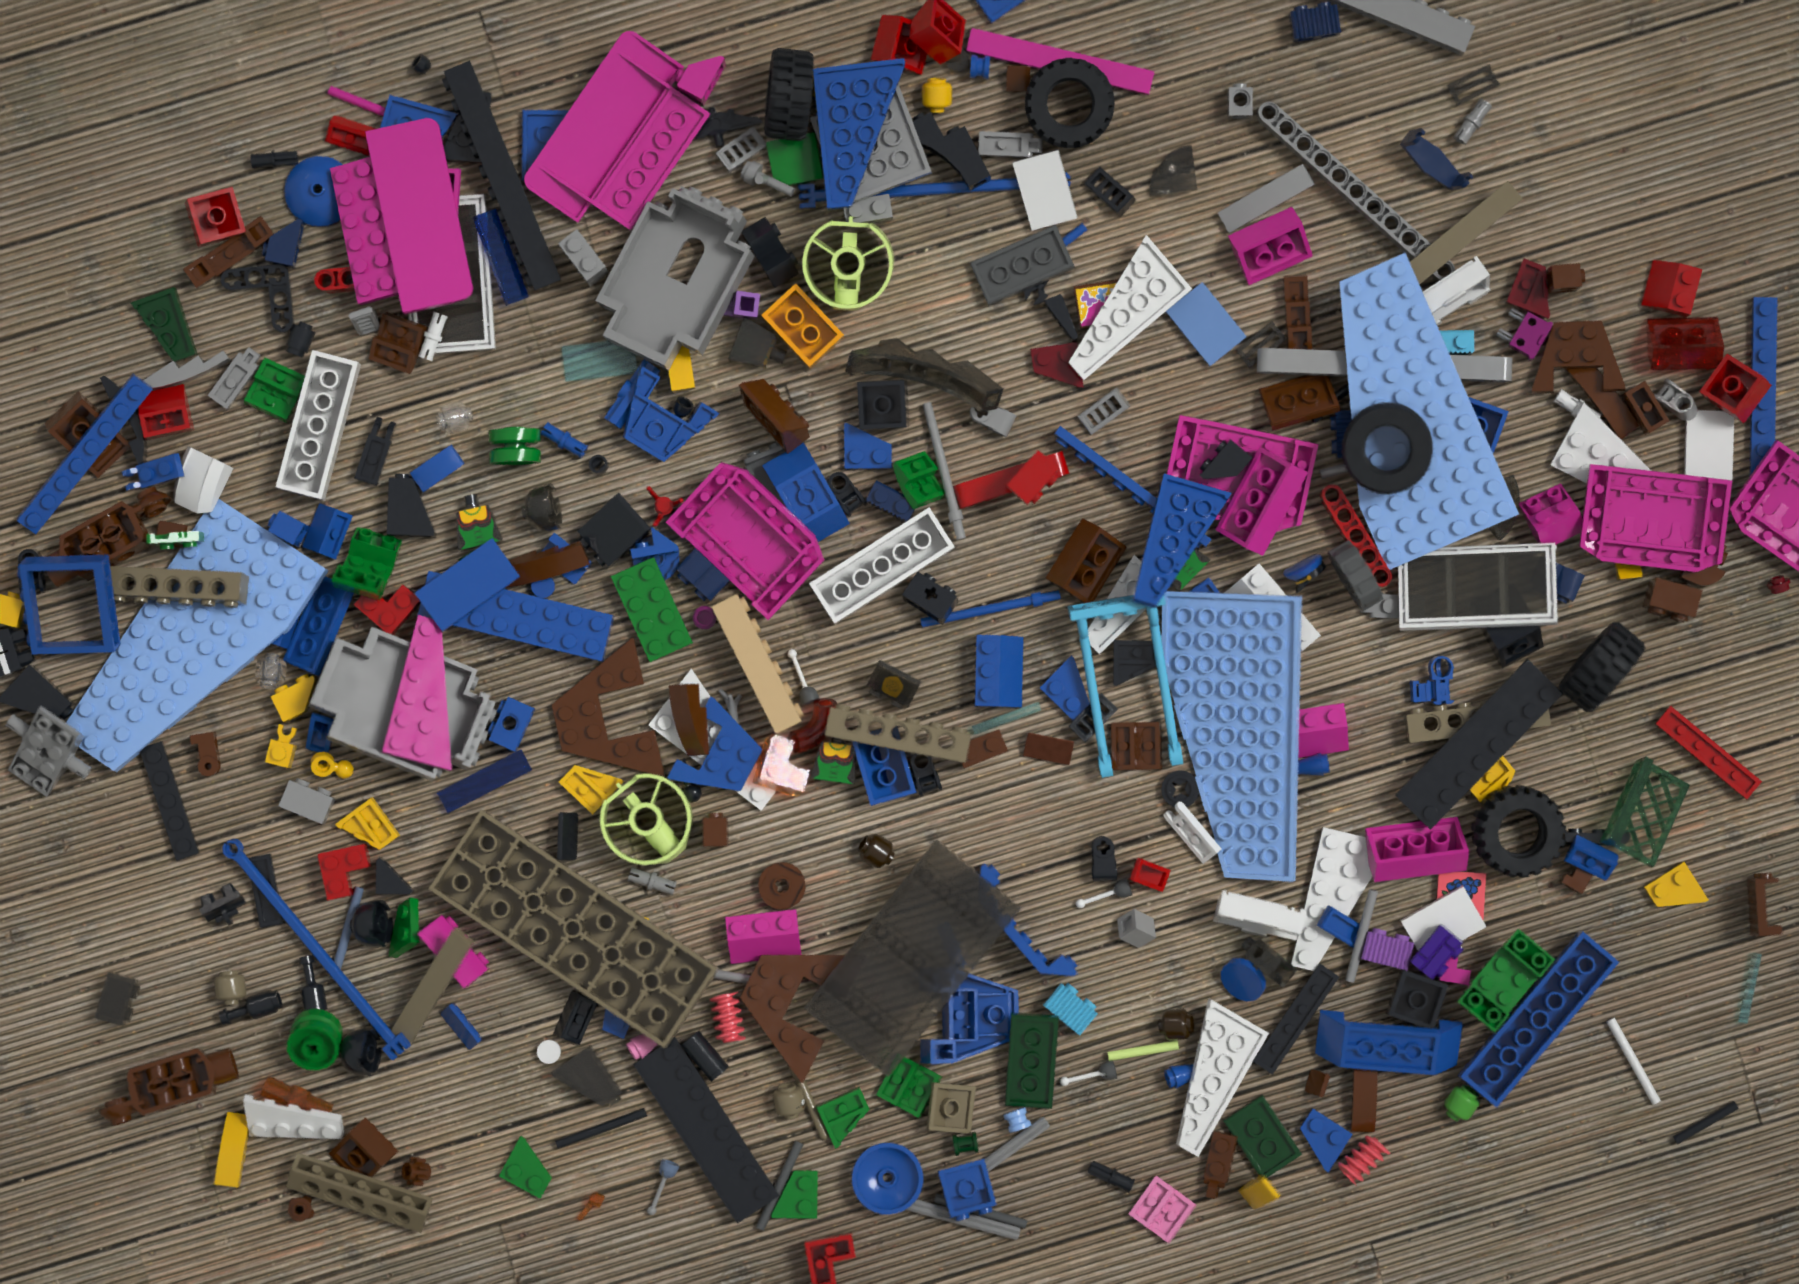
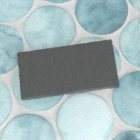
(1022, 265)

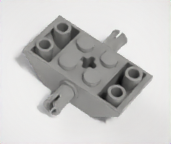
(46, 751)

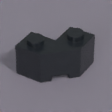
(772, 256)

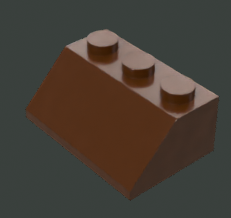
(774, 414)
(1086, 561)

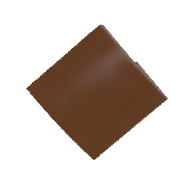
(397, 342)
(1136, 745)

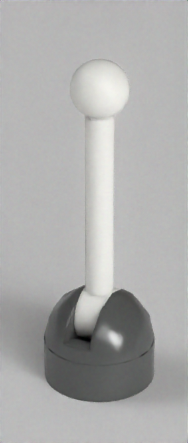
(807, 694)
(1121, 889)
(1106, 1071)

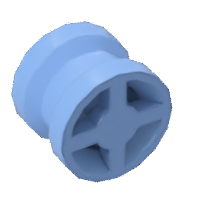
(1017, 1119)

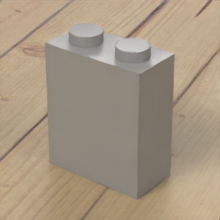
(583, 258)

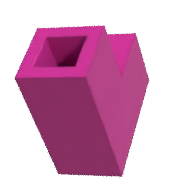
(1455, 974)

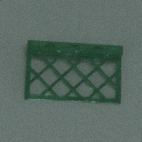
(1626, 807)

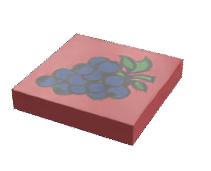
(1472, 882)

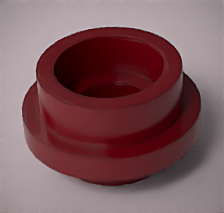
(1779, 584)

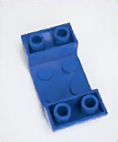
(806, 492)

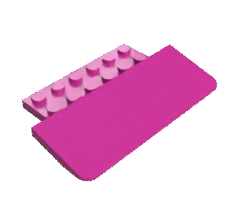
(618, 136)
(403, 220)

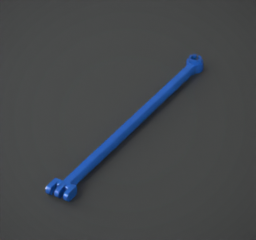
(918, 189)
(316, 949)

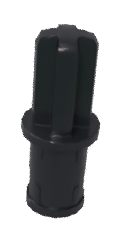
(274, 159)
(1111, 1176)

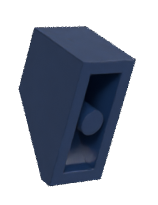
(284, 245)

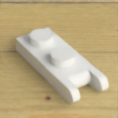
(1192, 832)

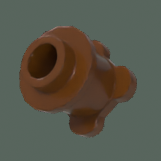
(305, 1202)

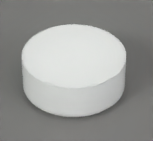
(549, 1051)

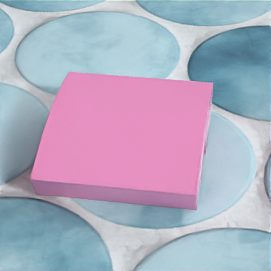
(1162, 1209)

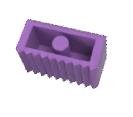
(1387, 950)

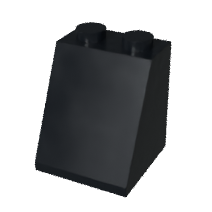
(613, 531)
(1513, 642)

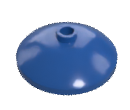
(305, 204)
(887, 1196)

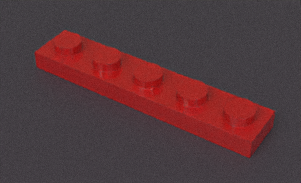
(1708, 752)

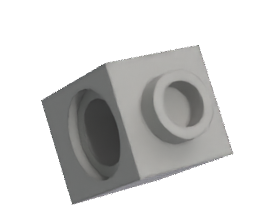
(1240, 112)

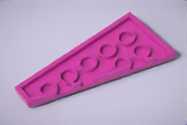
(420, 712)

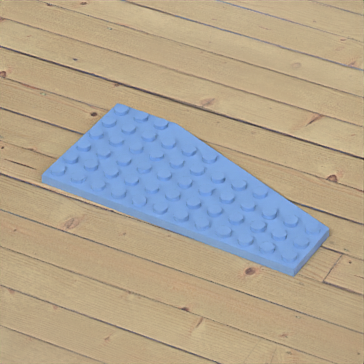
(1403, 360)
(183, 652)
(1238, 708)

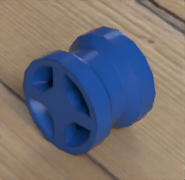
(979, 66)

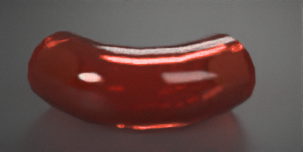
(815, 729)

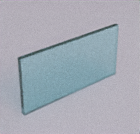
(597, 361)

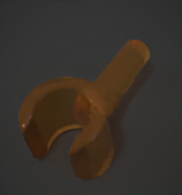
(595, 1200)

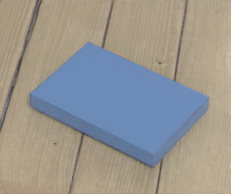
(1206, 324)

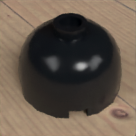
(371, 924)
(360, 1052)

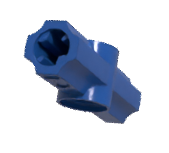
(619, 410)

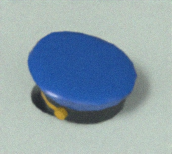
(1305, 571)

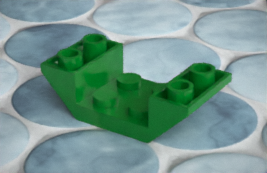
(368, 564)
(1505, 979)

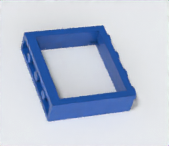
(105, 598)

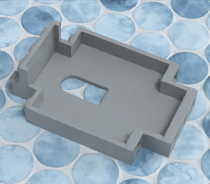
(657, 312)
(361, 690)

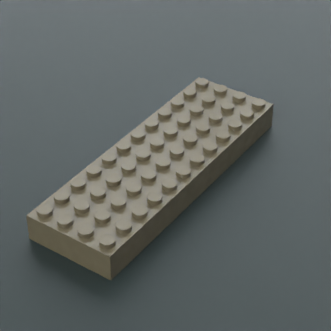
(574, 928)

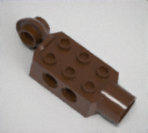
(112, 533)
(172, 1083)

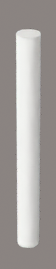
(1633, 1061)

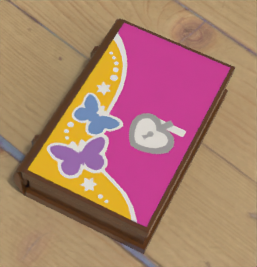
(1090, 300)

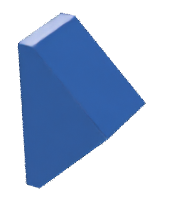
(318, 732)

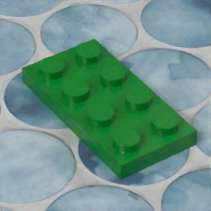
(651, 609)

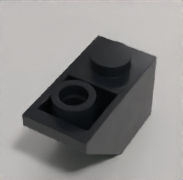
(1227, 462)

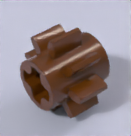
(416, 1171)

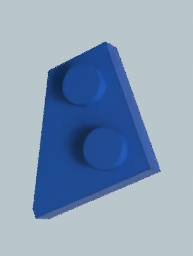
(865, 450)
(1067, 689)
(1324, 1137)

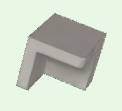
(1136, 928)

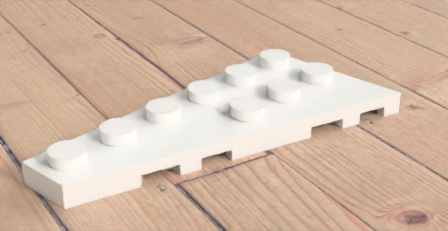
(1138, 299)
(1592, 443)
(665, 725)
(1337, 881)
(1221, 1061)

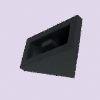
(389, 881)

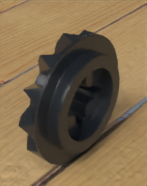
(1180, 777)

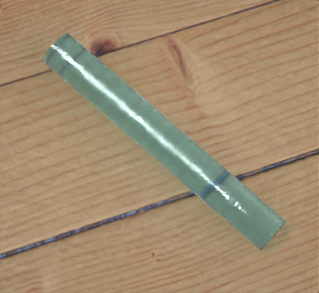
(1006, 718)
(1750, 987)

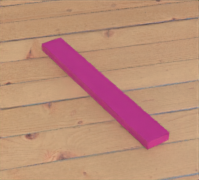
(1039, 55)

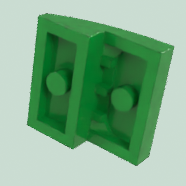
(795, 160)
(275, 390)
(918, 480)
(909, 1087)

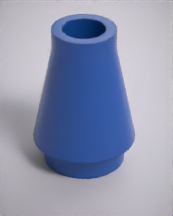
(1314, 765)
(1178, 1075)

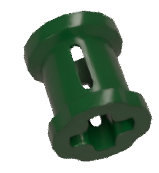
(965, 1143)

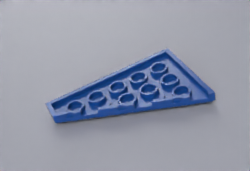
(850, 116)

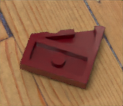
(1530, 289)
(1053, 363)

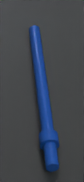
(1036, 599)

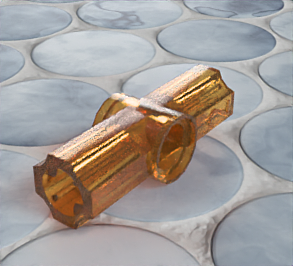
(295, 1095)

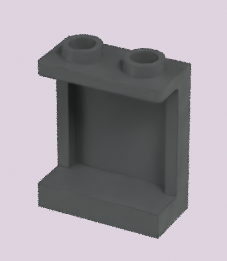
(754, 466)

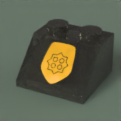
(893, 684)

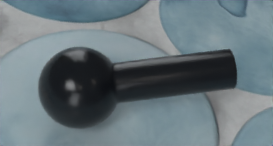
(692, 791)

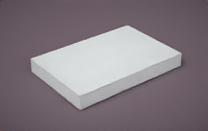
(1045, 190)
(1709, 445)
(1452, 910)

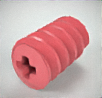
(727, 1017)
(1363, 1159)

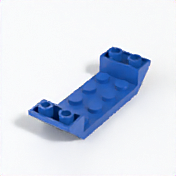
(1059, 966)
(1387, 1046)

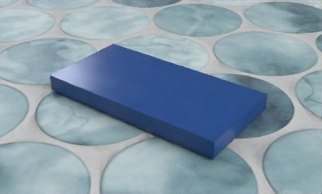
(467, 585)
(318, 627)

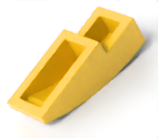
(681, 372)
(232, 1150)
(1258, 1192)

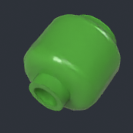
(1461, 1103)

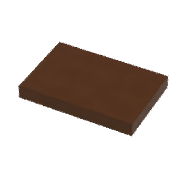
(1298, 400)

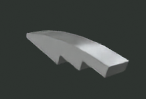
(1266, 198)
(174, 375)

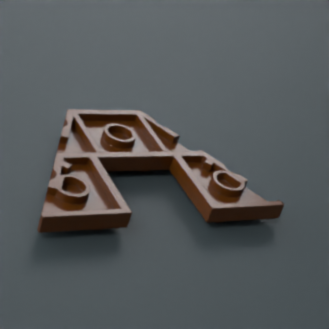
(582, 722)
(770, 994)

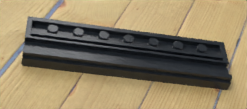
(1478, 744)
(706, 1130)

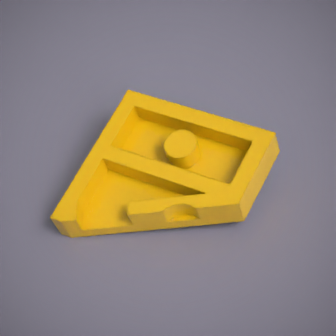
(1494, 779)
(589, 786)
(369, 824)
(1675, 888)

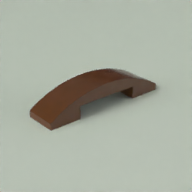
(229, 253)
(1608, 403)
(1364, 1100)

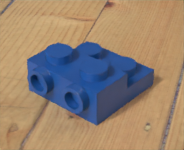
(967, 1190)

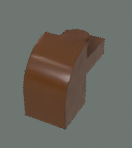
(1704, 577)

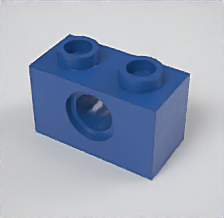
(511, 738)

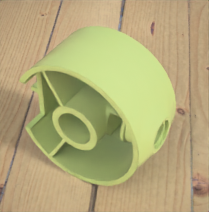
(847, 284)
(661, 836)

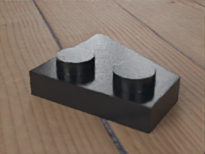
(1131, 659)

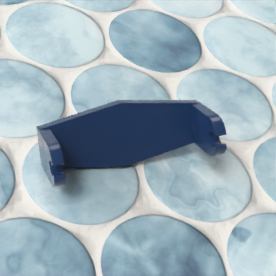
(1433, 161)

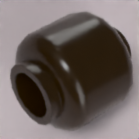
(876, 850)
(1176, 1024)

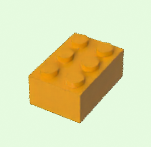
(802, 326)

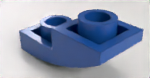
(437, 468)

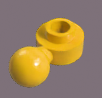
(343, 768)

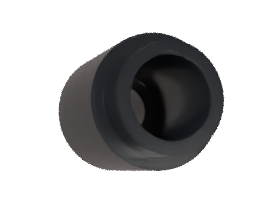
(300, 339)

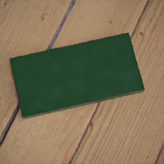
(1031, 1060)

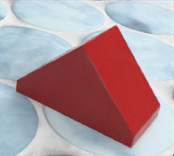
(1149, 874)

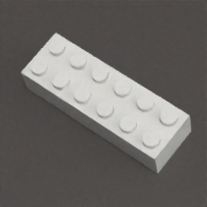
(318, 425)
(882, 565)

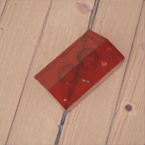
(1684, 343)

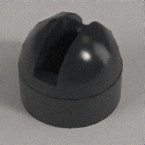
(421, 64)
(682, 406)
(595, 462)

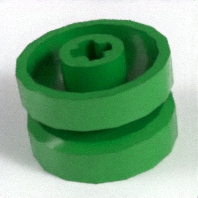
(514, 442)
(314, 1039)

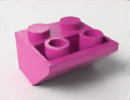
(1552, 515)

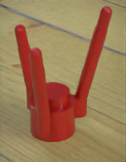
(663, 505)

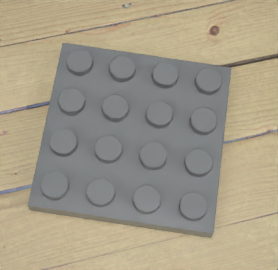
(896, 155)

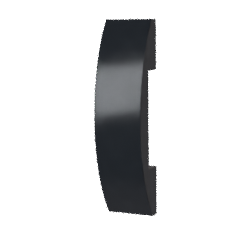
(139, 445)

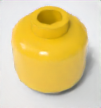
(936, 94)

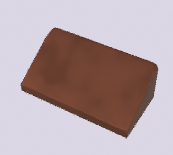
(1048, 748)

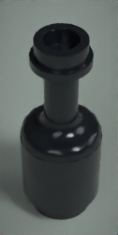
(312, 993)
(256, 1006)

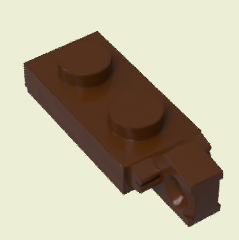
(1219, 1162)

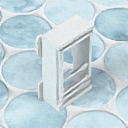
(1461, 286)
(1259, 916)

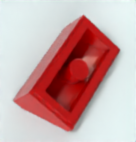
(348, 134)

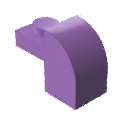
(743, 305)

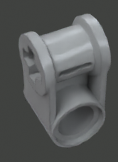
(1673, 397)
(997, 420)

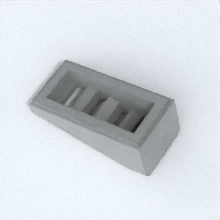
(746, 156)
(365, 321)
(1121, 400)

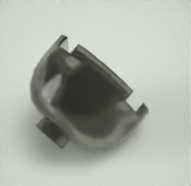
(542, 508)

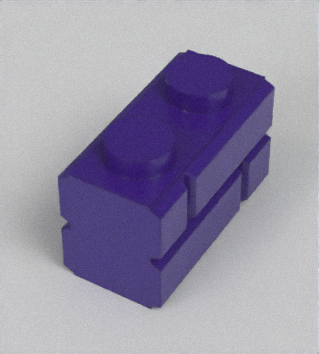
(1437, 952)

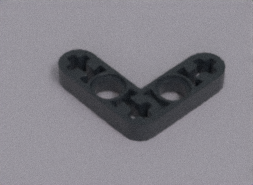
(274, 288)

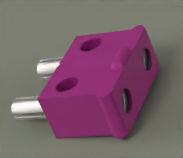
(1530, 335)

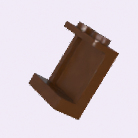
(1758, 907)

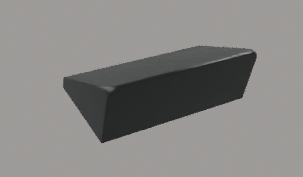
(567, 836)
(575, 1017)

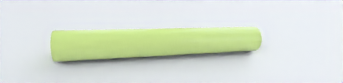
(1143, 1050)

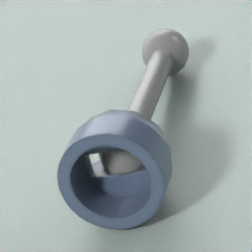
(668, 1170)

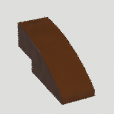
(689, 718)

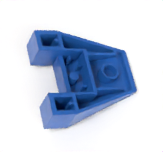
(972, 1021)

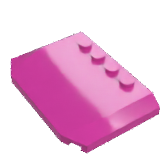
(1198, 439)
(1769, 504)
(1655, 518)
(748, 536)

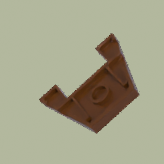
(1578, 346)

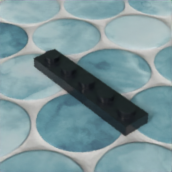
(169, 801)
(1295, 1018)

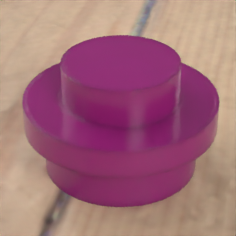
(704, 617)

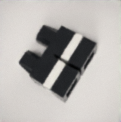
(13, 660)

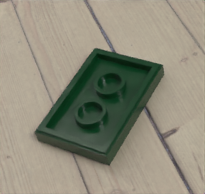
(1262, 1137)

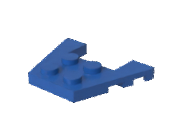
(657, 428)
(729, 758)

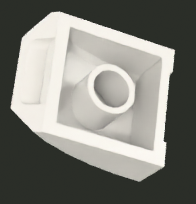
(201, 483)

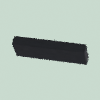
(266, 912)

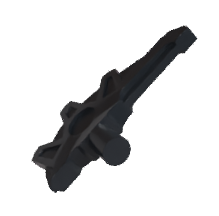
(722, 122)

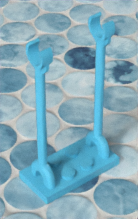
(1105, 609)

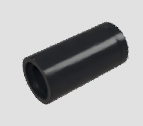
(705, 1056)

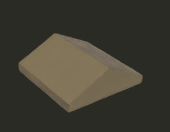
(951, 1107)

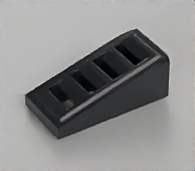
(1127, 202)
(1059, 311)
(1079, 732)

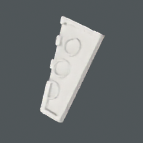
(1105, 631)
(274, 1120)

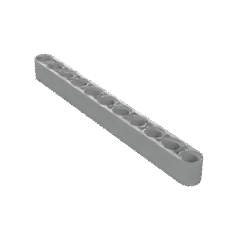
(1343, 188)
(1334, 364)

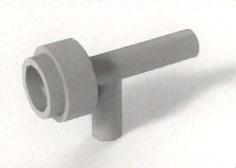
(753, 174)

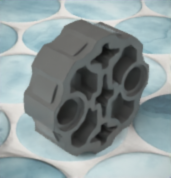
(1355, 575)

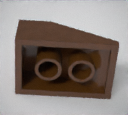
(73, 421)

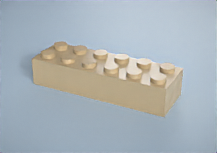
(757, 665)

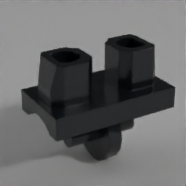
(223, 908)

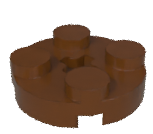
(769, 891)

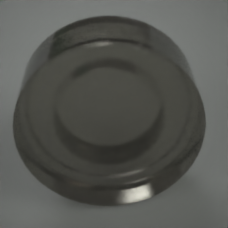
(959, 62)

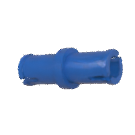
(564, 440)

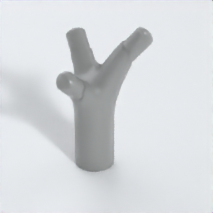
(731, 704)

